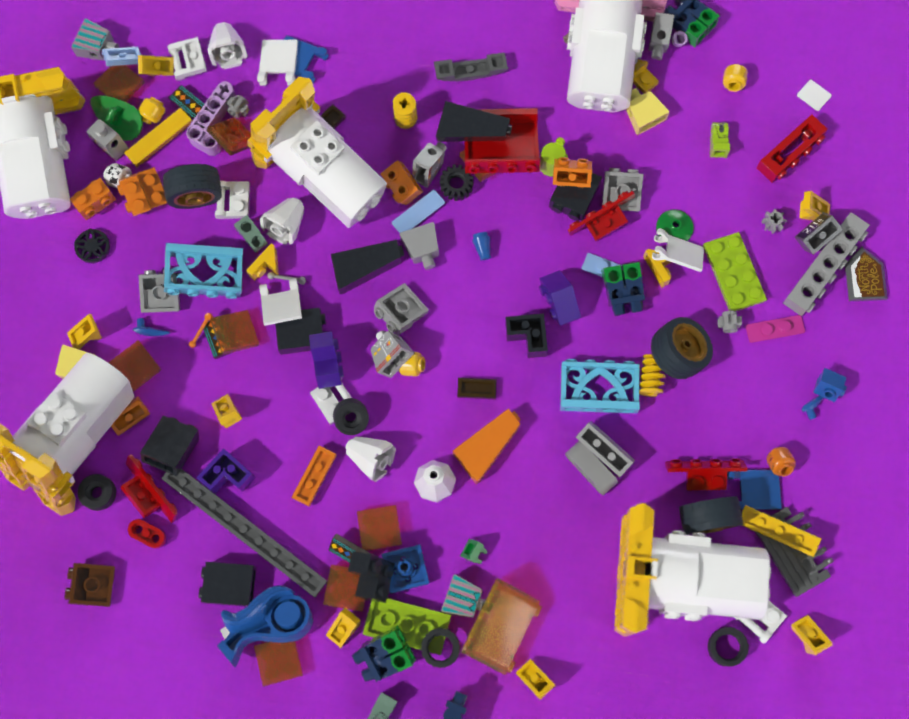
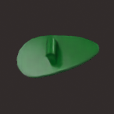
(119, 116)

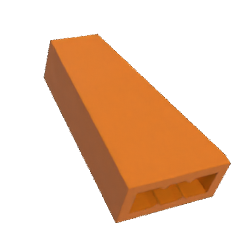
(486, 445)

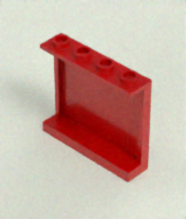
(513, 155)

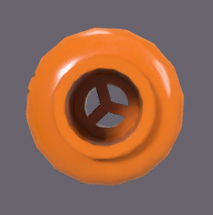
(781, 461)

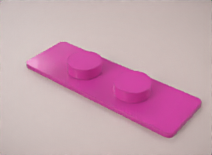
(775, 328)

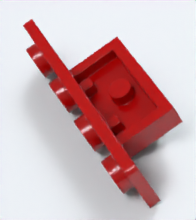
(605, 220)
(706, 474)
(144, 493)

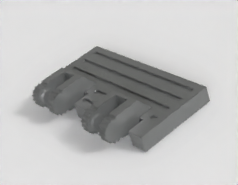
(795, 566)

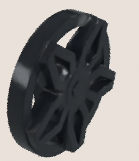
(92, 246)

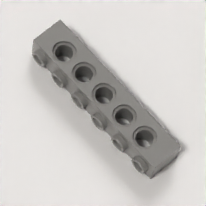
(796, 299)

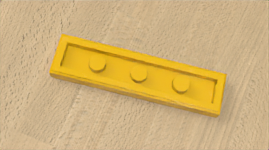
(158, 137)
(780, 531)

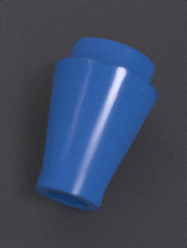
(482, 244)

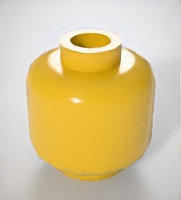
(735, 77)
(151, 110)
(413, 366)

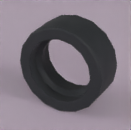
(742, 642)
(425, 647)

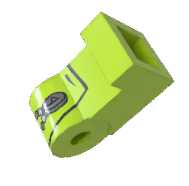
(719, 140)

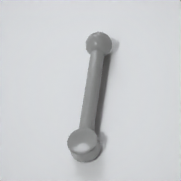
(271, 275)

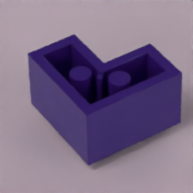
(560, 296)
(326, 359)
(225, 468)

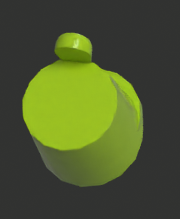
(549, 153)

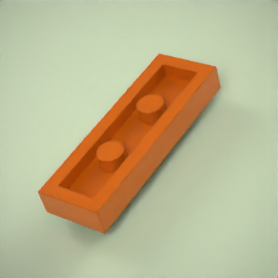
(314, 476)

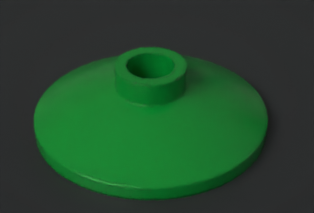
(685, 223)

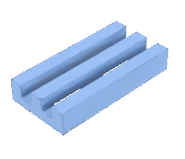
(121, 56)

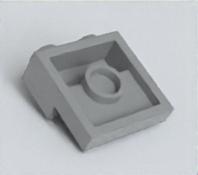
(619, 182)
(152, 295)
(400, 309)

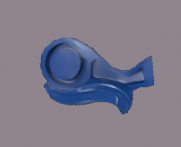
(270, 617)

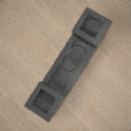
(472, 69)

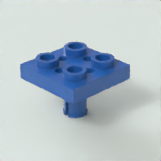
(405, 568)

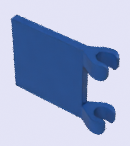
(305, 55)
(758, 489)

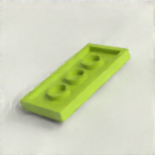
(734, 272)
(411, 619)

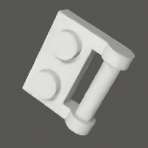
(193, 58)
(238, 200)
(327, 401)
(772, 619)

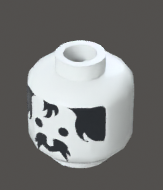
(114, 173)

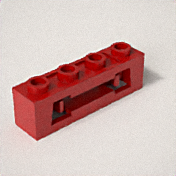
(772, 168)

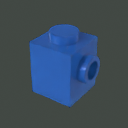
(830, 385)

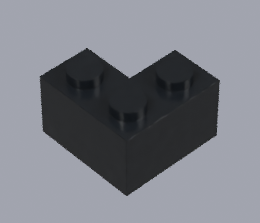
(530, 329)
(374, 576)

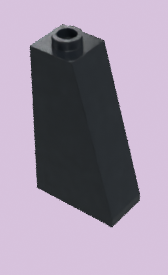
(469, 124)
(364, 263)

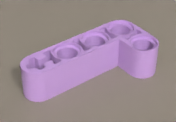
(218, 98)

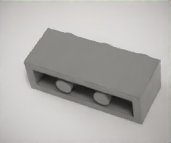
(605, 448)

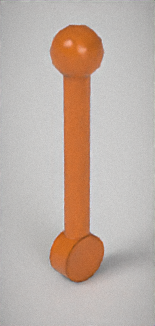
(208, 316)

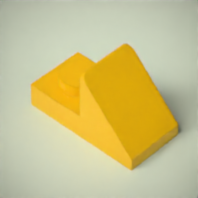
(155, 65)
(643, 78)
(813, 206)
(266, 259)
(657, 267)
(84, 332)
(226, 411)
(343, 627)
(811, 635)
(535, 679)

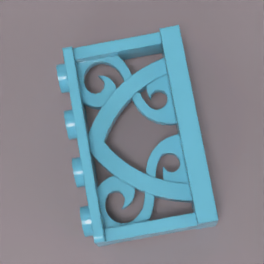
(210, 253)
(579, 404)

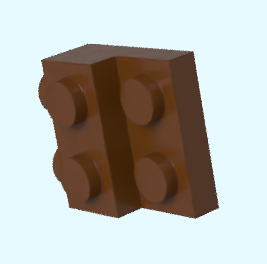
(90, 585)

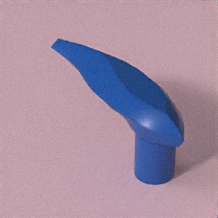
(148, 331)
(808, 407)

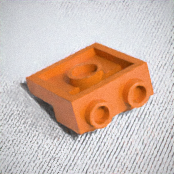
(142, 191)

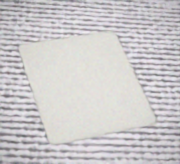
(814, 95)

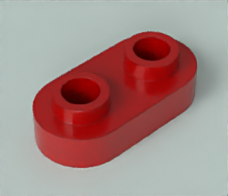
(147, 534)

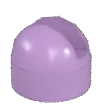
(682, 38)

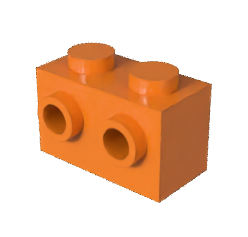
(572, 172)
(401, 183)
(92, 198)

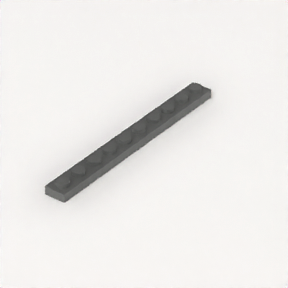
(246, 532)

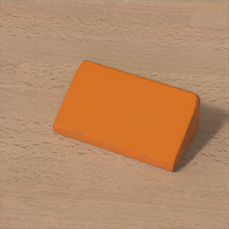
(130, 416)

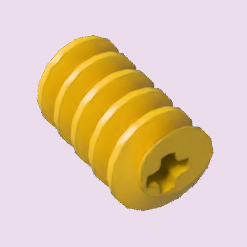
(405, 110)
(650, 377)

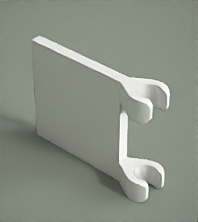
(278, 57)
(679, 251)
(282, 305)

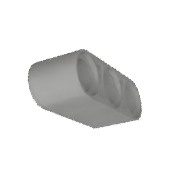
(591, 468)

